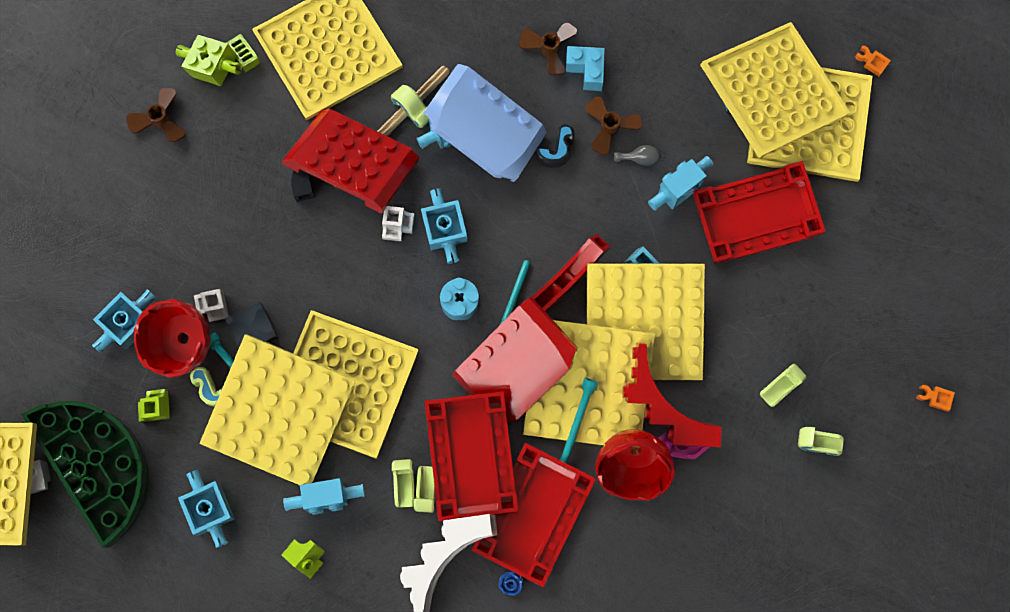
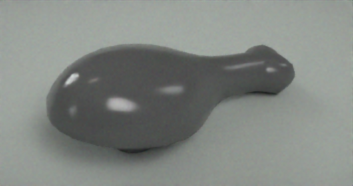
(643, 155)

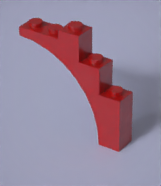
(571, 273)
(644, 391)

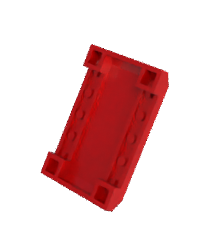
(352, 158)
(759, 213)
(471, 456)
(548, 506)

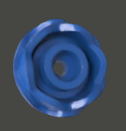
(510, 589)

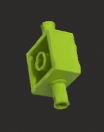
(209, 60)

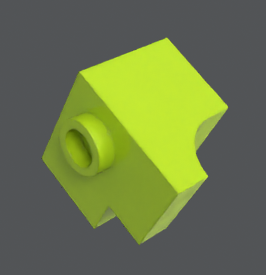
(154, 406)
(304, 557)

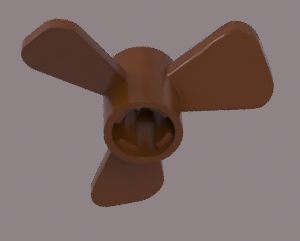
(531, 40)
(598, 110)
(139, 121)

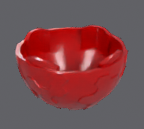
(160, 333)
(635, 472)

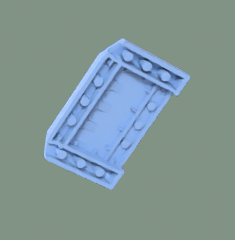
(484, 123)

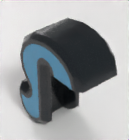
(562, 149)

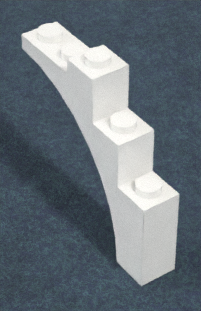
(436, 555)

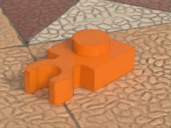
(874, 62)
(939, 397)

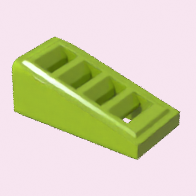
(251, 62)

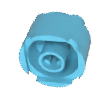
(456, 289)

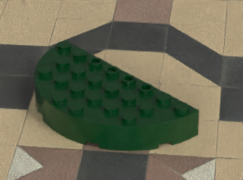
(95, 462)

